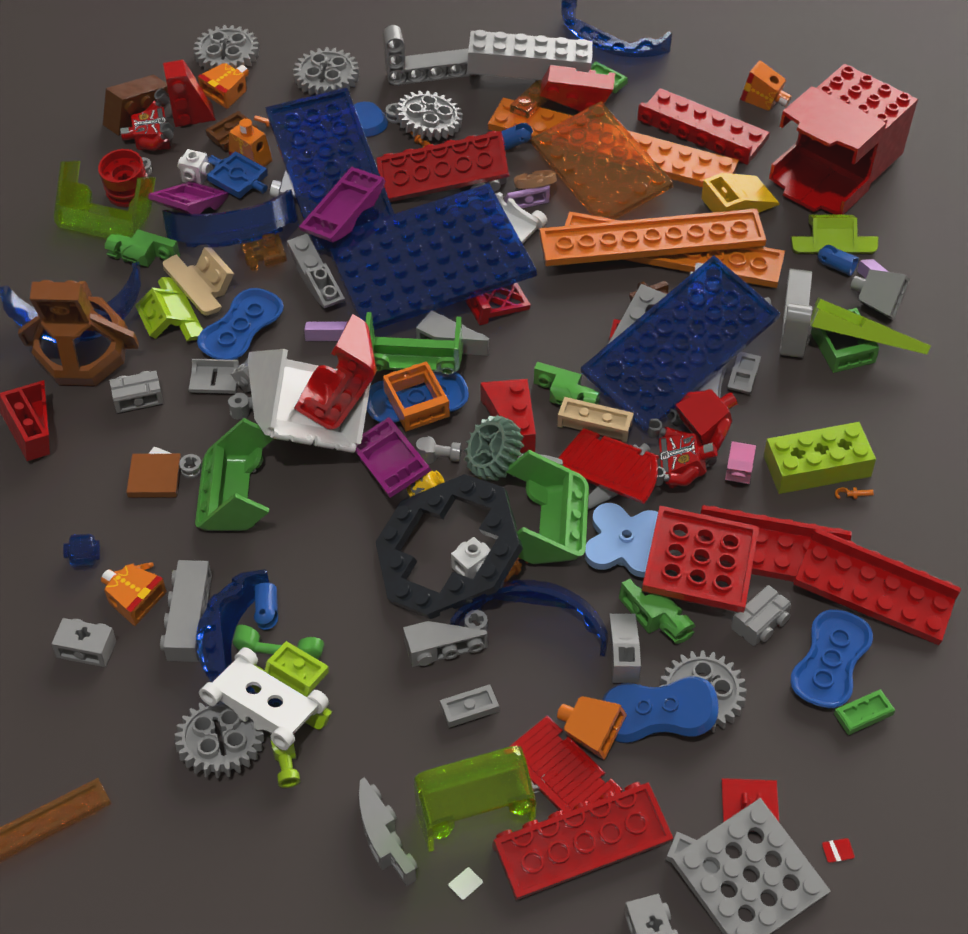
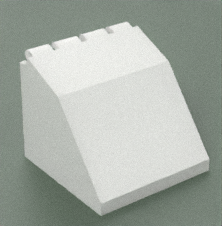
(275, 391)

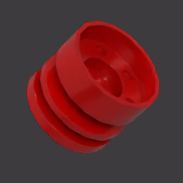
(120, 174)

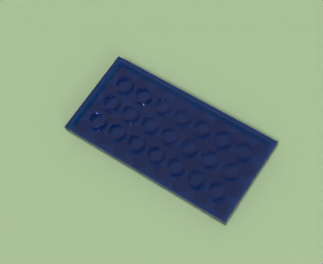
(318, 145)
(680, 342)

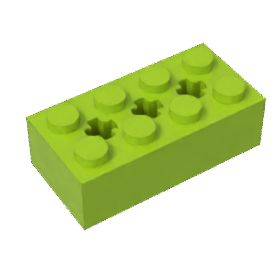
(819, 457)

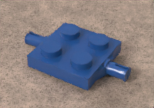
(237, 174)

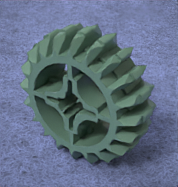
(493, 447)

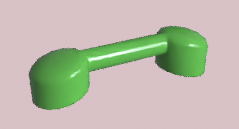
(249, 638)

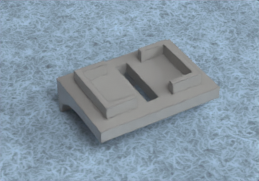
(203, 373)

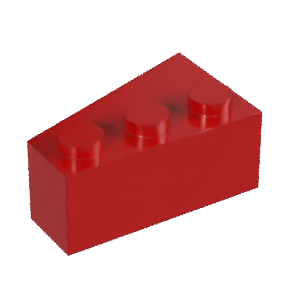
(576, 88)
(186, 97)
(513, 402)
(27, 419)

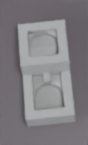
(744, 372)

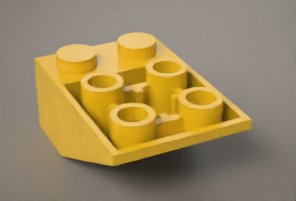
(736, 192)

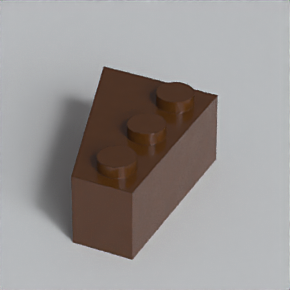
(129, 99)

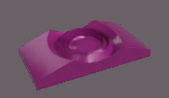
(189, 197)
(343, 205)
(391, 457)

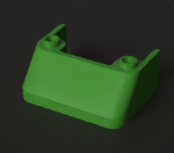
(405, 352)
(225, 480)
(563, 509)

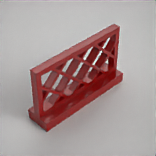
(481, 306)

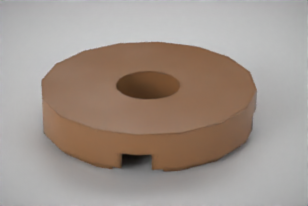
(537, 179)

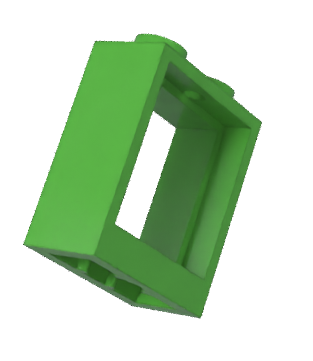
(845, 358)

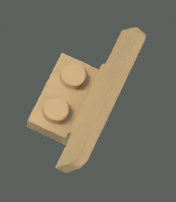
(201, 281)

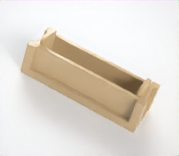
(595, 417)

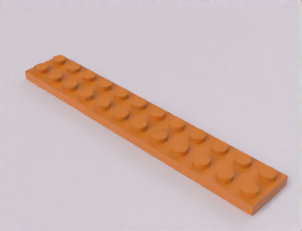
(676, 160)

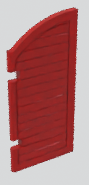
(612, 465)
(566, 768)

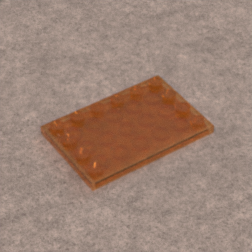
(601, 162)

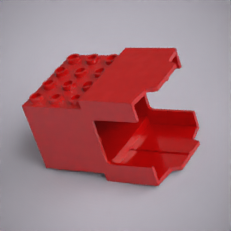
(845, 139)

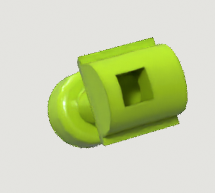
(287, 776)

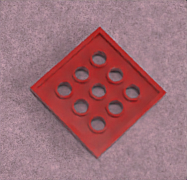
(715, 551)

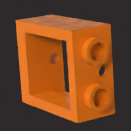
(421, 413)

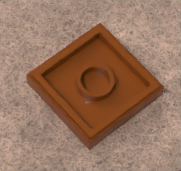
(154, 475)

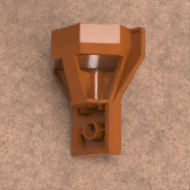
(65, 313)

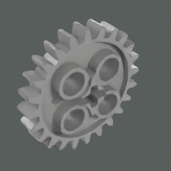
(213, 46)
(313, 68)
(428, 115)
(728, 680)
(194, 742)

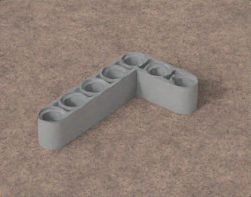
(420, 67)
(796, 313)

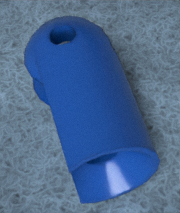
(514, 135)
(838, 259)
(266, 605)

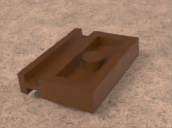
(220, 131)

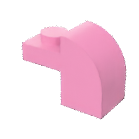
(740, 462)

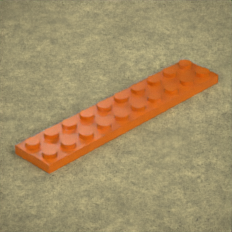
(652, 237)
(751, 264)

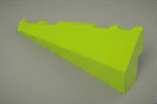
(839, 320)

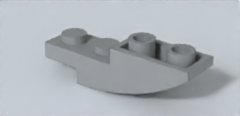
(314, 272)
(380, 833)

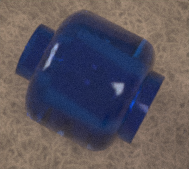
(82, 550)

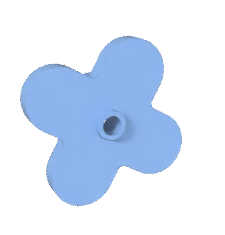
(621, 539)

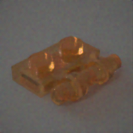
(270, 251)

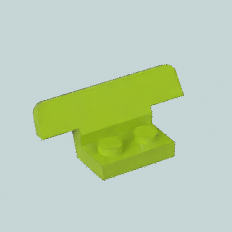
(835, 231)
(166, 307)
(300, 673)

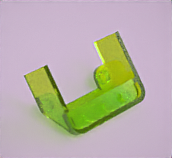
(77, 213)
(472, 789)

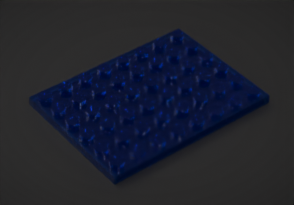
(430, 257)

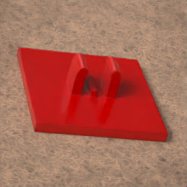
(742, 792)

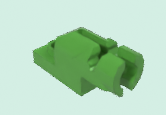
(141, 247)
(563, 384)
(656, 612)

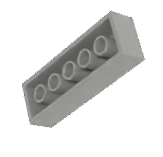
(524, 55)

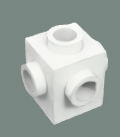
(194, 166)
(469, 557)

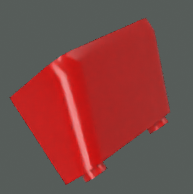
(334, 393)

